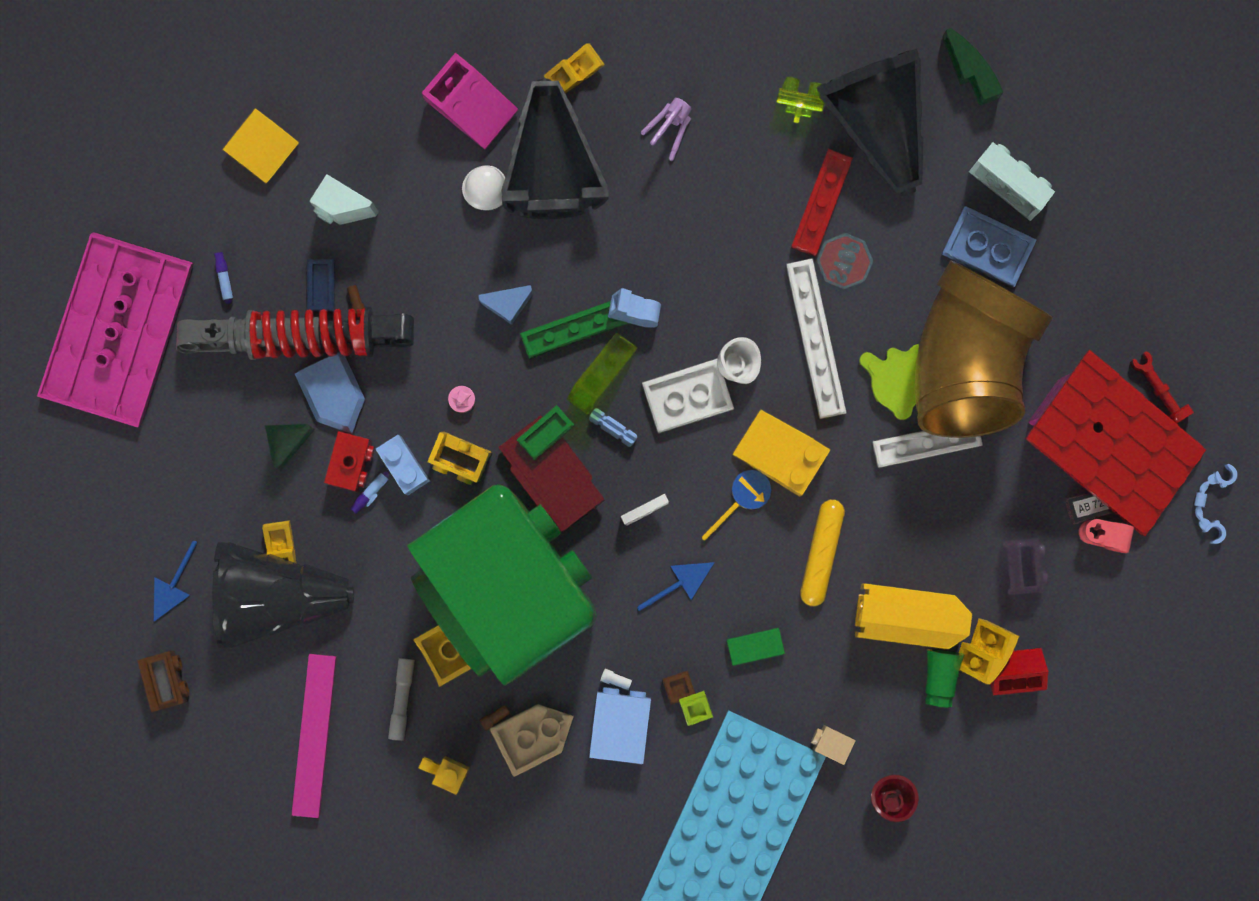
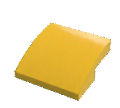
(260, 145)
(988, 651)

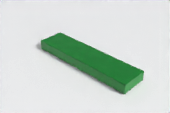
(569, 330)

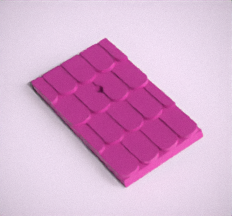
(110, 351)

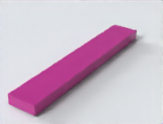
(314, 735)

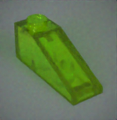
(601, 373)

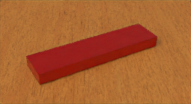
(821, 202)

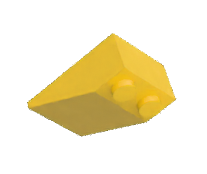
(781, 452)

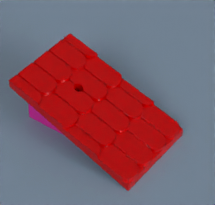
(1114, 442)

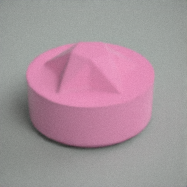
(461, 399)

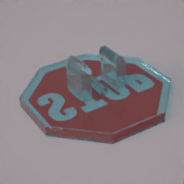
(844, 261)

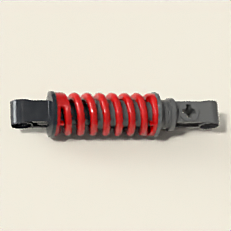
(269, 336)

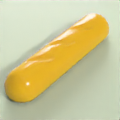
(822, 552)

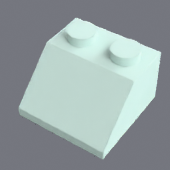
(340, 203)

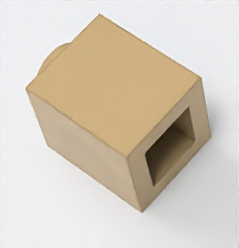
(832, 744)

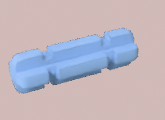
(613, 427)

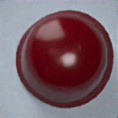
(894, 798)

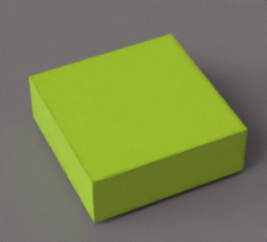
(696, 708)

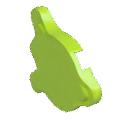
(893, 379)

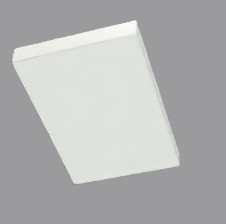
(687, 396)

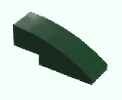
(972, 67)

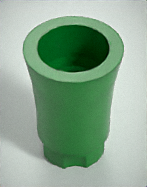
(942, 676)

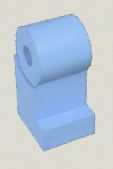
(634, 309)

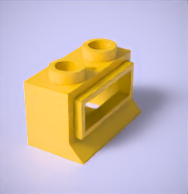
(465, 447)

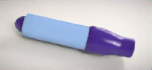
(222, 271)
(370, 492)

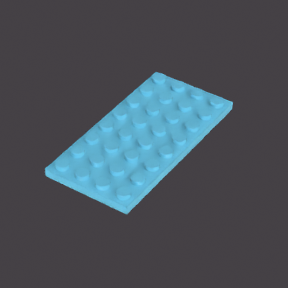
(736, 816)

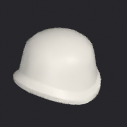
(483, 187)
(739, 360)

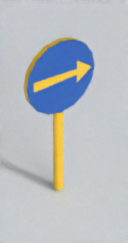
(750, 490)

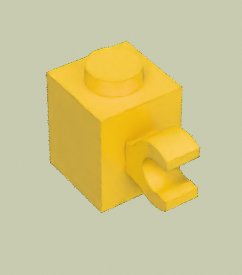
(448, 774)

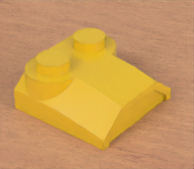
(441, 655)

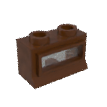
(163, 680)

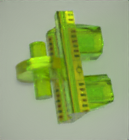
(789, 95)

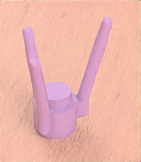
(675, 113)

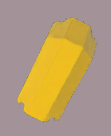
(911, 617)

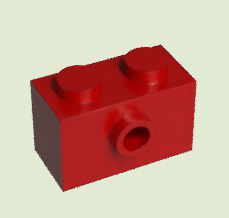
(349, 462)
(1023, 673)

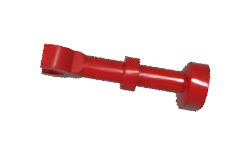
(1161, 389)

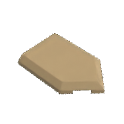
(532, 737)

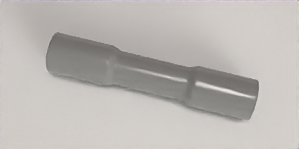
(403, 682)

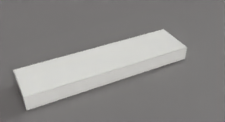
(918, 446)

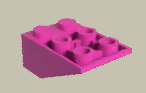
(469, 101)

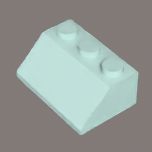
(1012, 181)

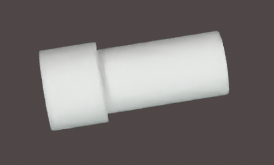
(609, 677)

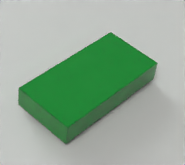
(545, 432)
(755, 646)

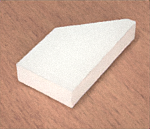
(644, 510)

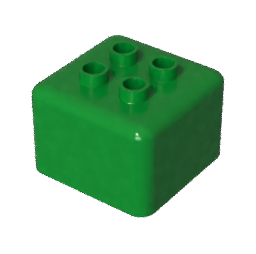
(501, 584)

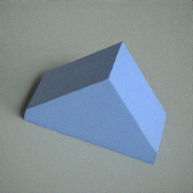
(507, 302)

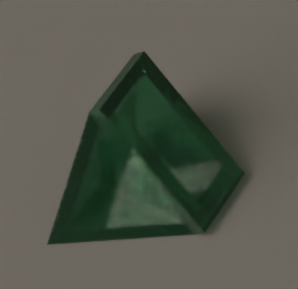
(286, 441)

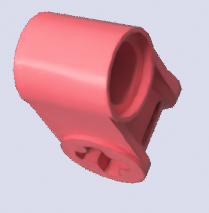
(1110, 535)

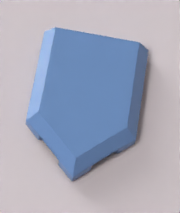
(332, 392)

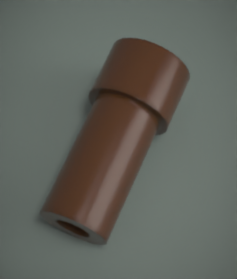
(355, 298)
(489, 721)

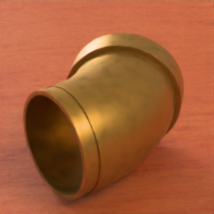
(974, 356)

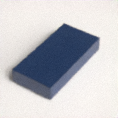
(321, 285)

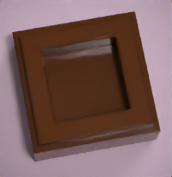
(678, 686)

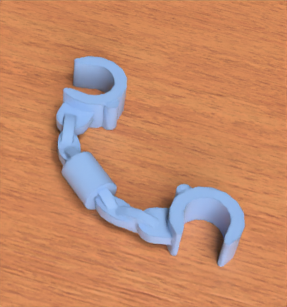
(1200, 501)

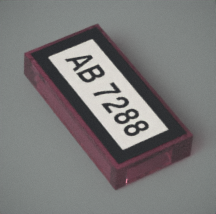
(1085, 507)

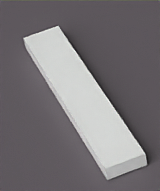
(816, 338)

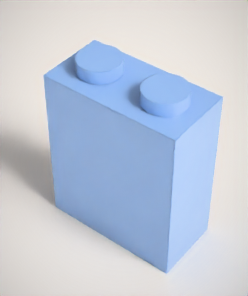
(620, 726)

